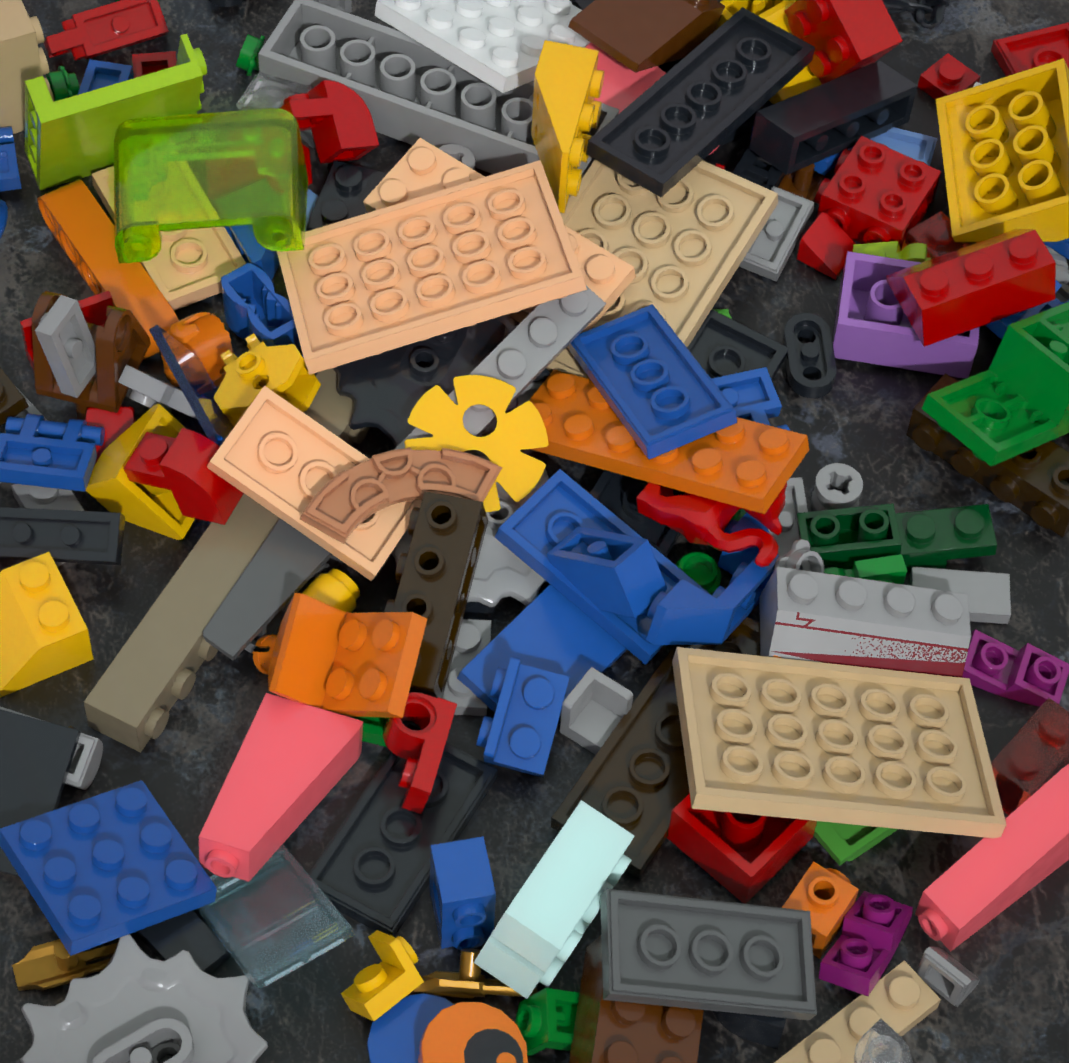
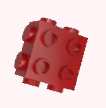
(877, 192)

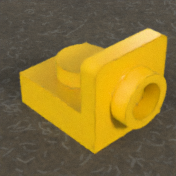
(386, 983)

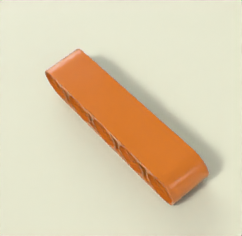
(90, 244)

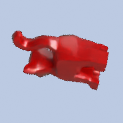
(705, 520)

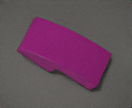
(1017, 675)
(866, 944)

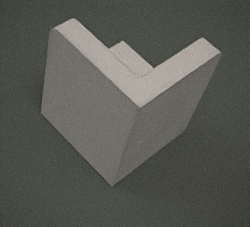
(594, 710)

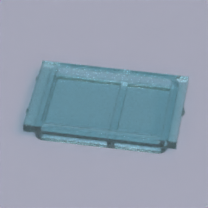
(274, 919)

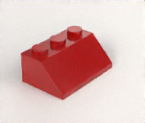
(975, 285)

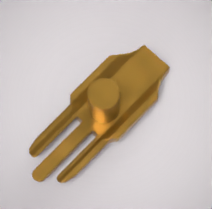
(52, 966)
(466, 982)

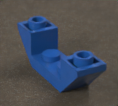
(698, 618)

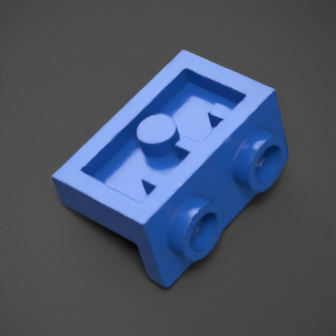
(524, 717)

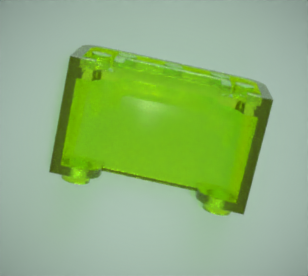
(209, 175)

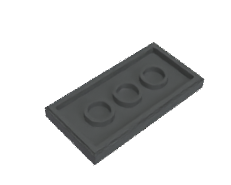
(707, 955)

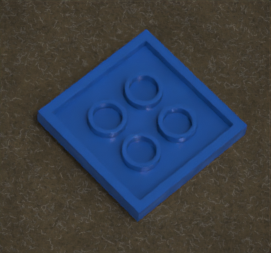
(106, 867)

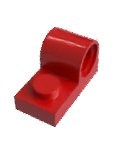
(421, 747)

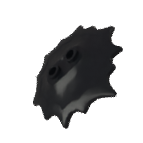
(392, 383)

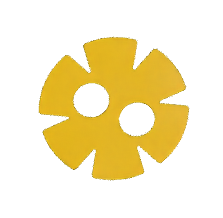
(514, 431)

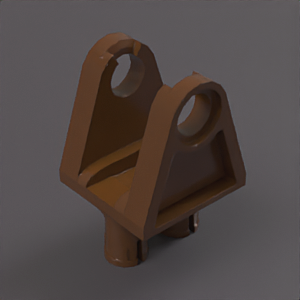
(117, 345)

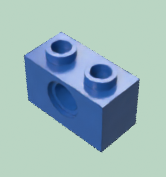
(462, 893)

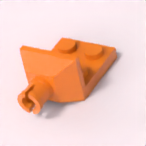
(342, 659)

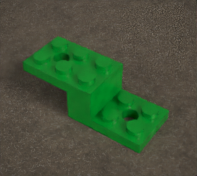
(1020, 396)

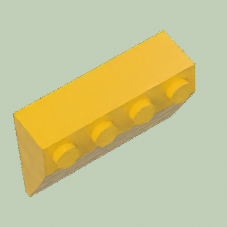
(1008, 155)

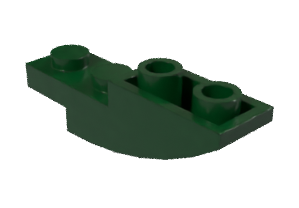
(876, 531)

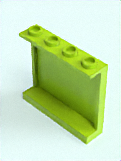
(78, 133)

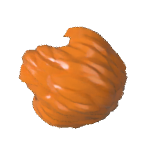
(207, 339)

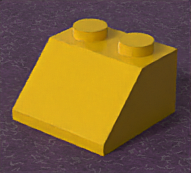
(38, 625)

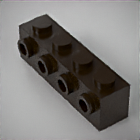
(1030, 481)
(438, 580)

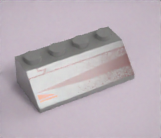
(863, 623)

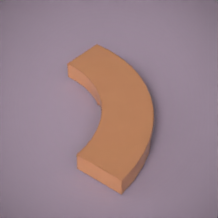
(394, 479)

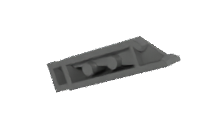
(264, 590)

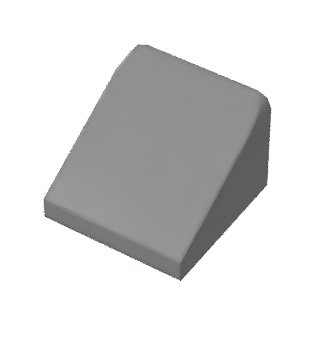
(946, 975)

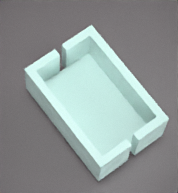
(556, 902)

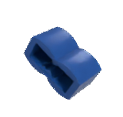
(256, 308)

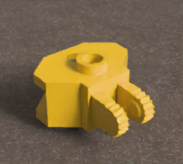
(276, 367)

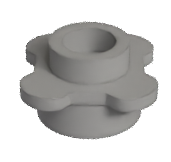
(801, 558)

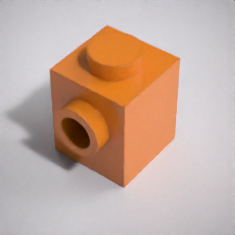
(828, 898)

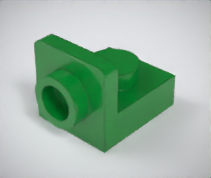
(548, 1019)

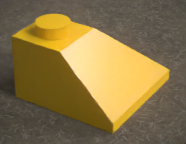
(139, 503)

